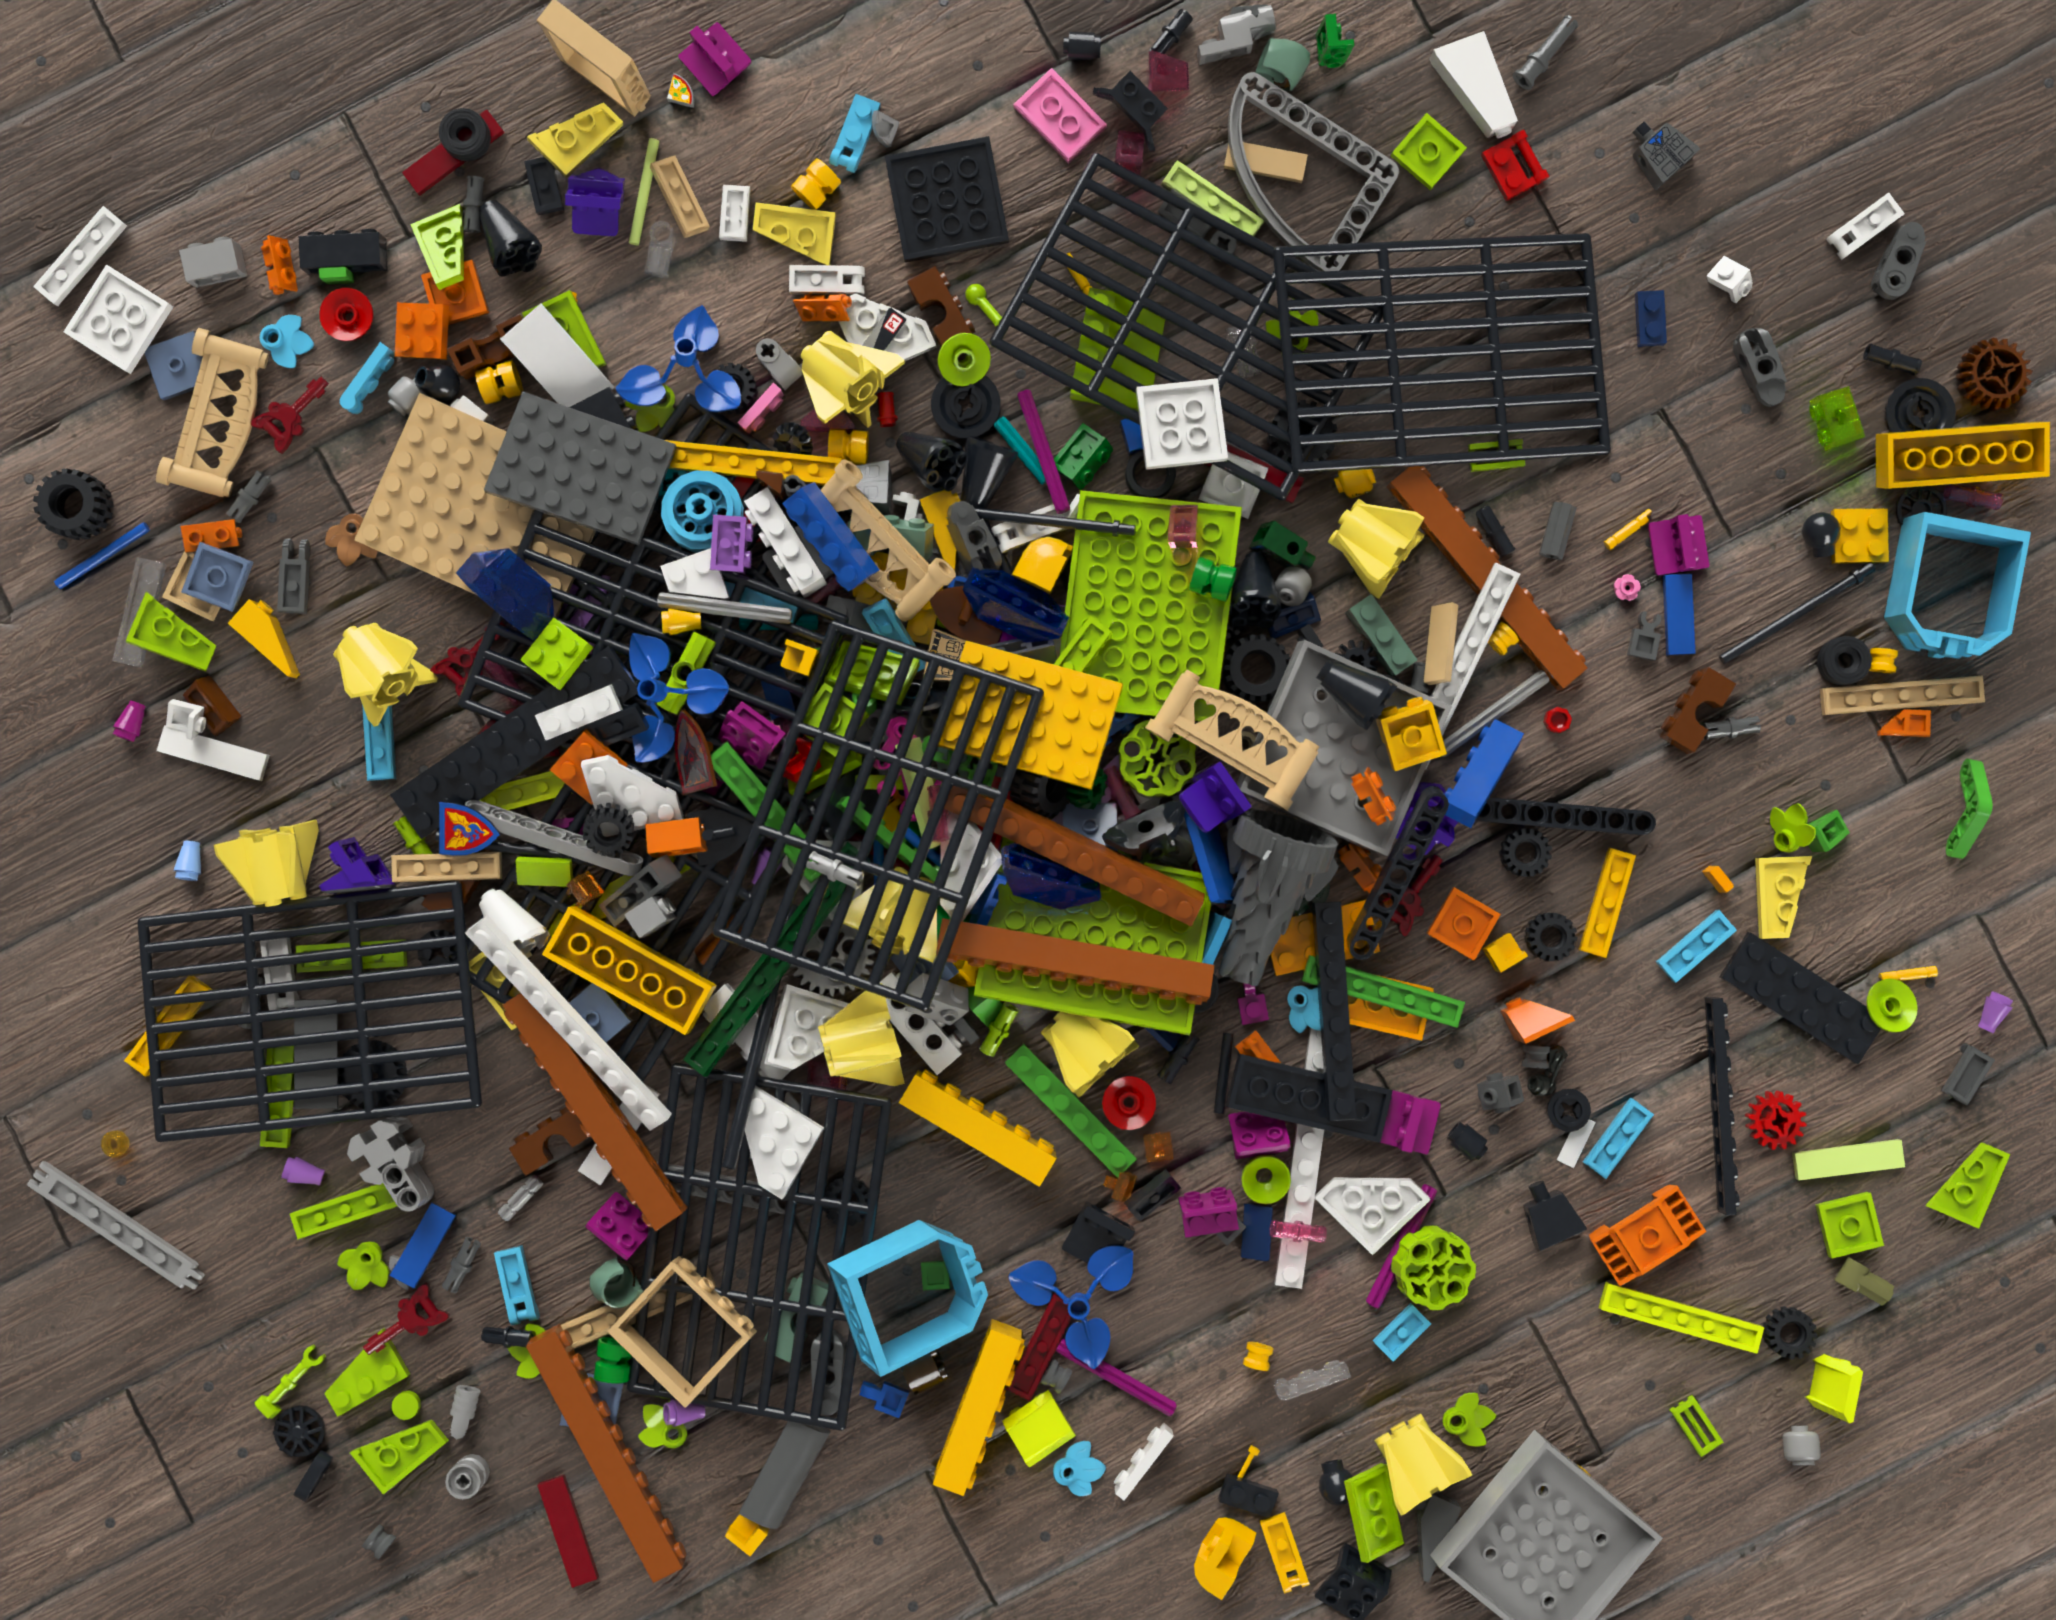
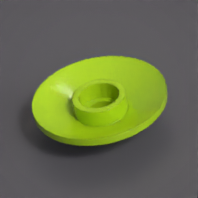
(972, 367)
(1901, 1005)

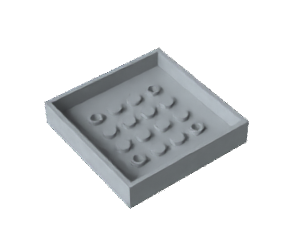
(1344, 750)
(1545, 1540)

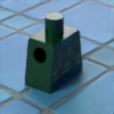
(1273, 541)

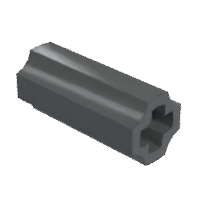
(1557, 530)

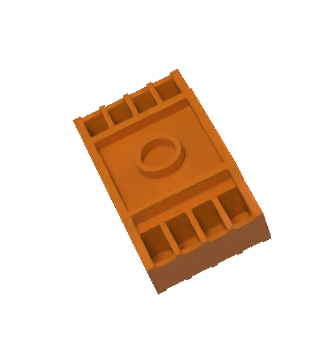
(1648, 1235)

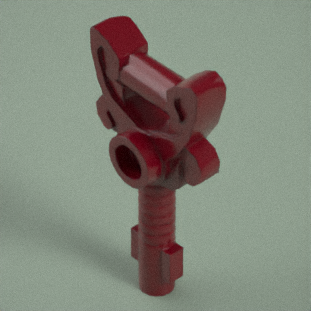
(288, 416)
(462, 657)
(1411, 898)
(409, 1319)

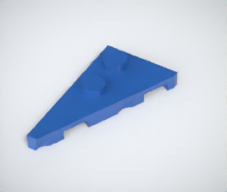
(984, 906)

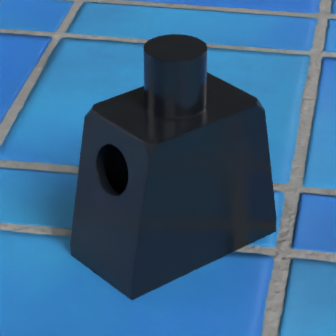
(1550, 1217)

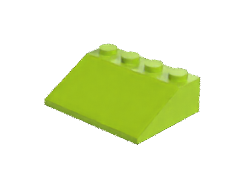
(1120, 363)

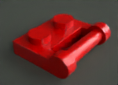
(1507, 170)

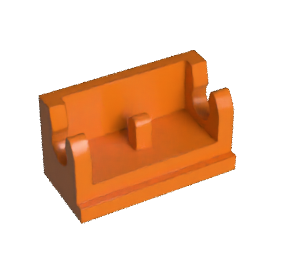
(675, 837)

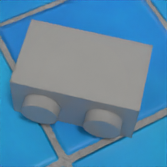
(213, 262)
(651, 915)

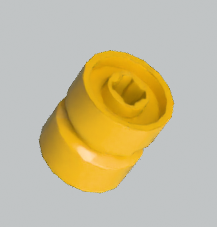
(816, 184)
(490, 386)
(849, 446)

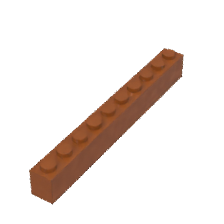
(1474, 562)
(1086, 857)
(1080, 961)
(599, 1116)
(606, 1452)

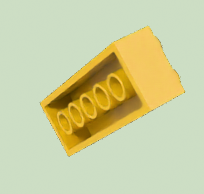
(1963, 455)
(629, 969)
(978, 1127)
(977, 1407)

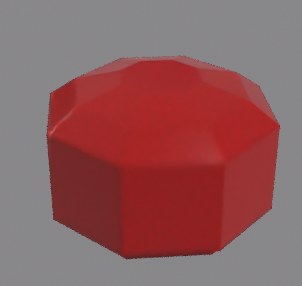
(1557, 720)

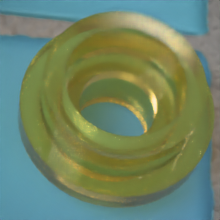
(121, 1139)

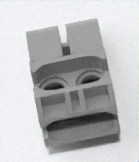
(388, 1155)

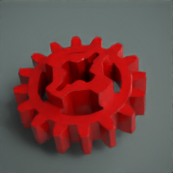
(1786, 1118)

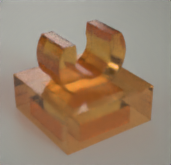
(584, 888)
(1158, 1146)
(1122, 1185)

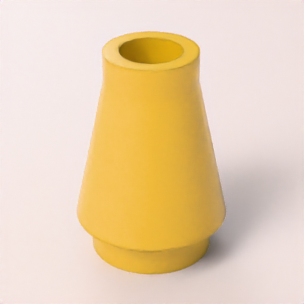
(679, 621)

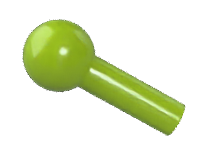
(976, 295)

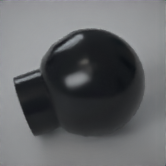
(438, 382)
(1821, 533)
(1332, 1482)

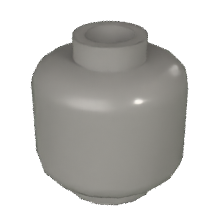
(404, 395)
(1293, 585)
(1801, 1446)

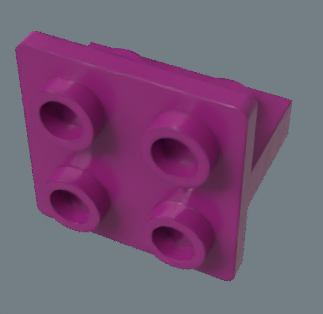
(714, 58)
(1678, 544)
(750, 734)
(1410, 1122)
(1257, 1135)
(1208, 1212)
(619, 1226)

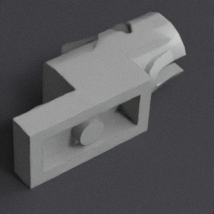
(1237, 33)

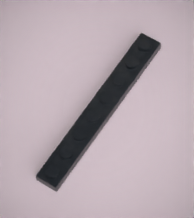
(1334, 1011)
(1722, 1116)

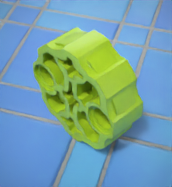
(1130, 765)
(1418, 1267)

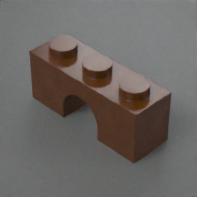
(931, 290)
(483, 353)
(1682, 728)
(533, 1149)

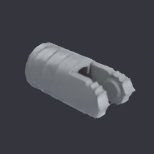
(463, 1409)

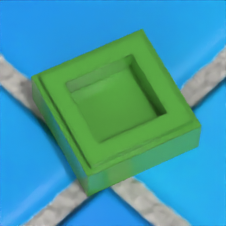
(336, 275)
(935, 1275)

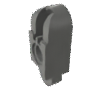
(1908, 243)
(1767, 388)
(962, 521)
(836, 1365)

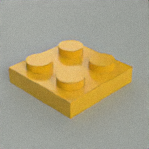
(1861, 536)

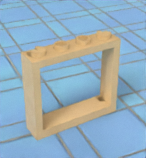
(594, 57)
(652, 1360)

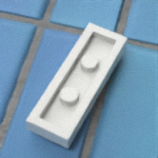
(578, 712)
(1142, 1460)

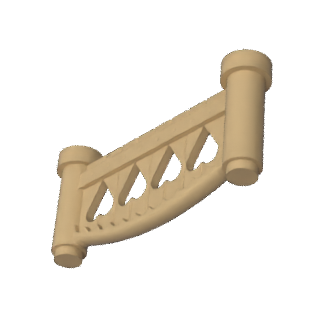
(218, 358)
(922, 578)
(1280, 776)

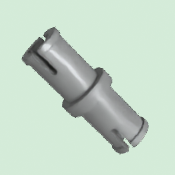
(835, 870)

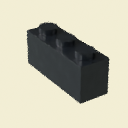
(355, 251)

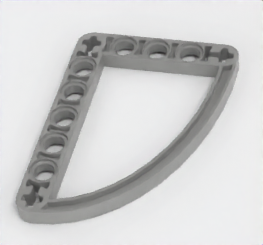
(1325, 142)

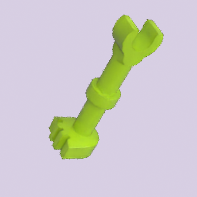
(267, 1404)

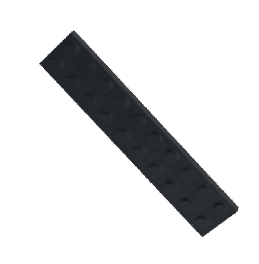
(505, 746)

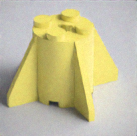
(845, 376)
(1376, 541)
(379, 668)
(271, 862)
(884, 916)
(862, 1042)
(1086, 1048)
(1419, 1463)

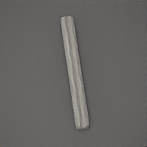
(724, 608)
(1495, 711)

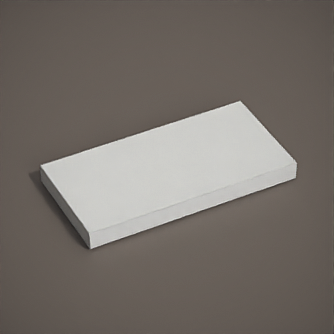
(554, 358)

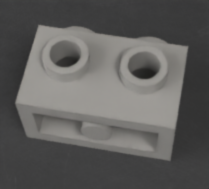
(948, 1003)

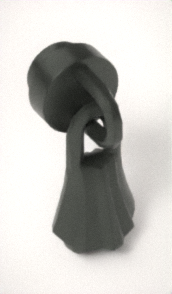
(1539, 1083)

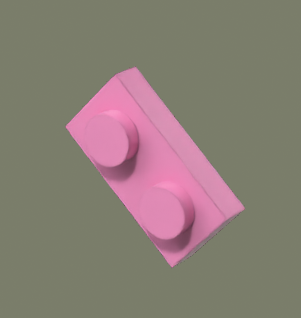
(755, 415)

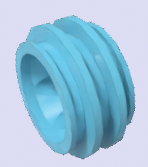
(679, 493)

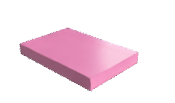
(1060, 115)

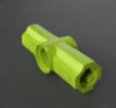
(695, 657)

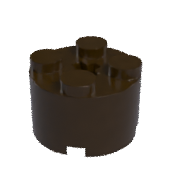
(925, 1372)

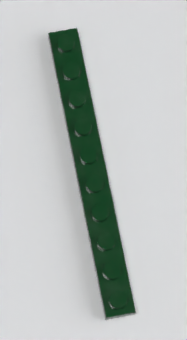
(759, 983)

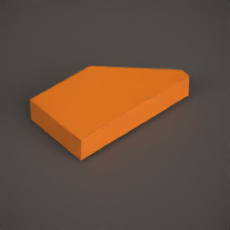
(1908, 724)

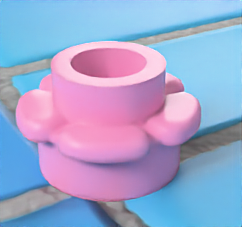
(1621, 592)

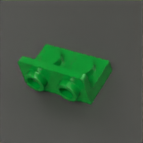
(1330, 47)
(1083, 456)

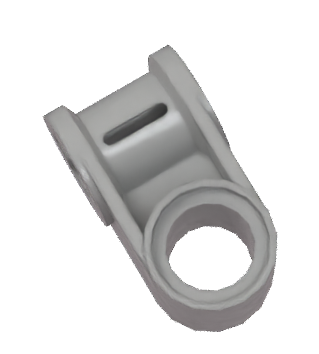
(781, 365)

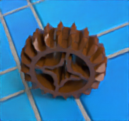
(1989, 353)

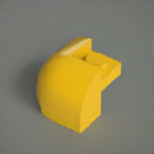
(1043, 562)
(1222, 1555)

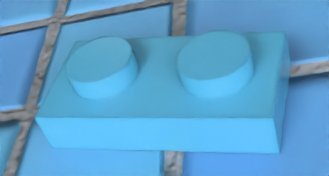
(1401, 1332)

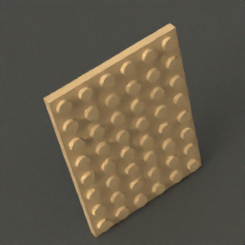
(435, 503)

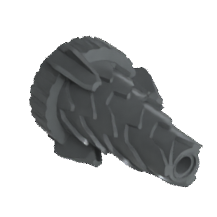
(1276, 868)

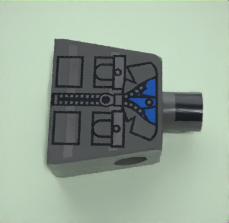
(1662, 152)

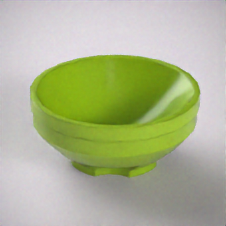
(1268, 1191)

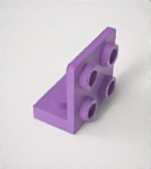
(729, 544)

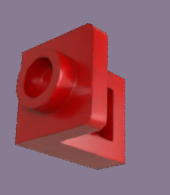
(797, 763)

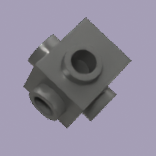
(1500, 1092)

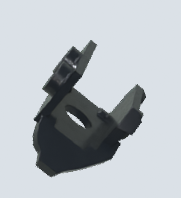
(1136, 103)
(1148, 833)

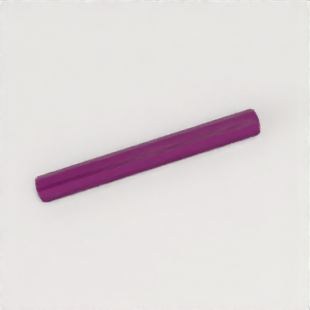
(1043, 452)
(1386, 1276)
(1124, 1382)

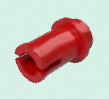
(886, 409)

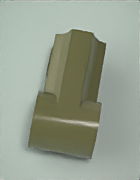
(1859, 1279)

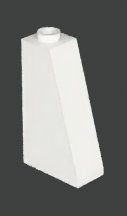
(1476, 82)

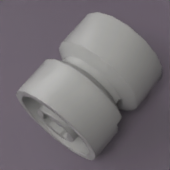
(470, 1470)

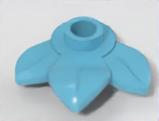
(290, 340)
(1306, 1013)
(1083, 1469)

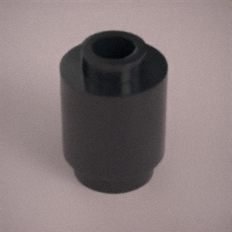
(1082, 46)
(1467, 1141)

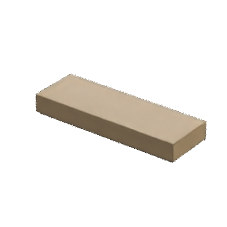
(1272, 162)
(679, 196)
(1441, 643)

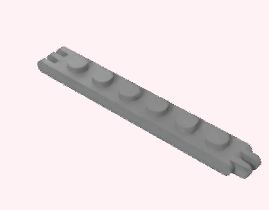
(116, 1226)

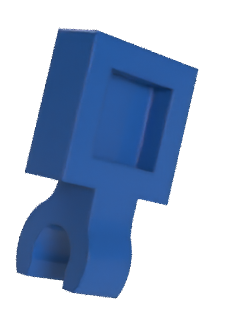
(888, 1398)

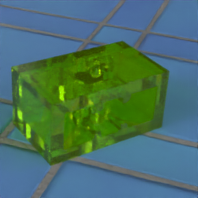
(1837, 405)

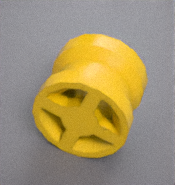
(1502, 638)
(1883, 660)
(1258, 1356)

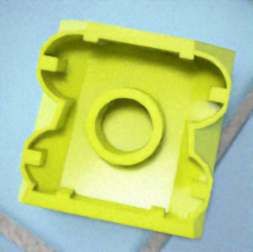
(1835, 1387)
(1038, 1428)

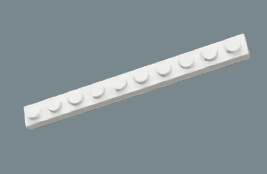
(568, 1022)
(1303, 1183)

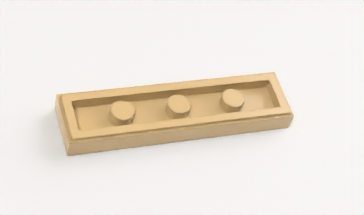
(446, 867)

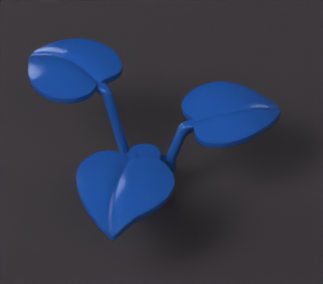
(692, 334)
(705, 694)
(1084, 1339)

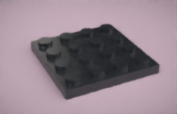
(947, 199)

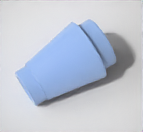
(188, 862)

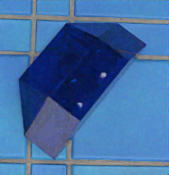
(510, 589)
(1014, 606)
(1045, 880)

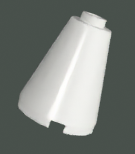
(514, 921)

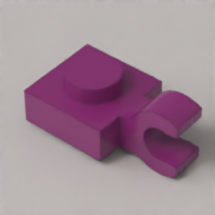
(1252, 1006)

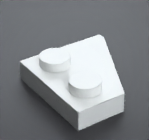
(693, 577)

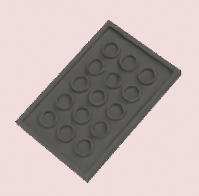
(580, 468)

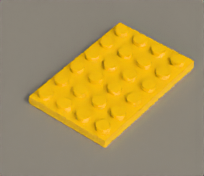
(1069, 725)

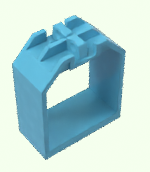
(2004, 593)
(958, 1321)

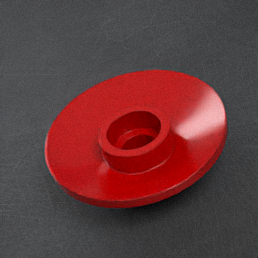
(337, 306)
(1136, 1115)

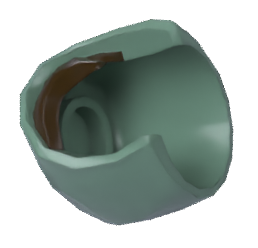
(1283, 63)
(615, 1283)

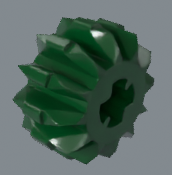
(1088, 798)

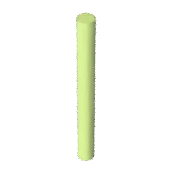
(643, 193)

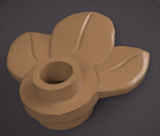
(343, 538)

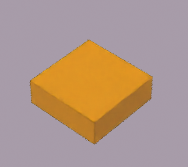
(1718, 879)

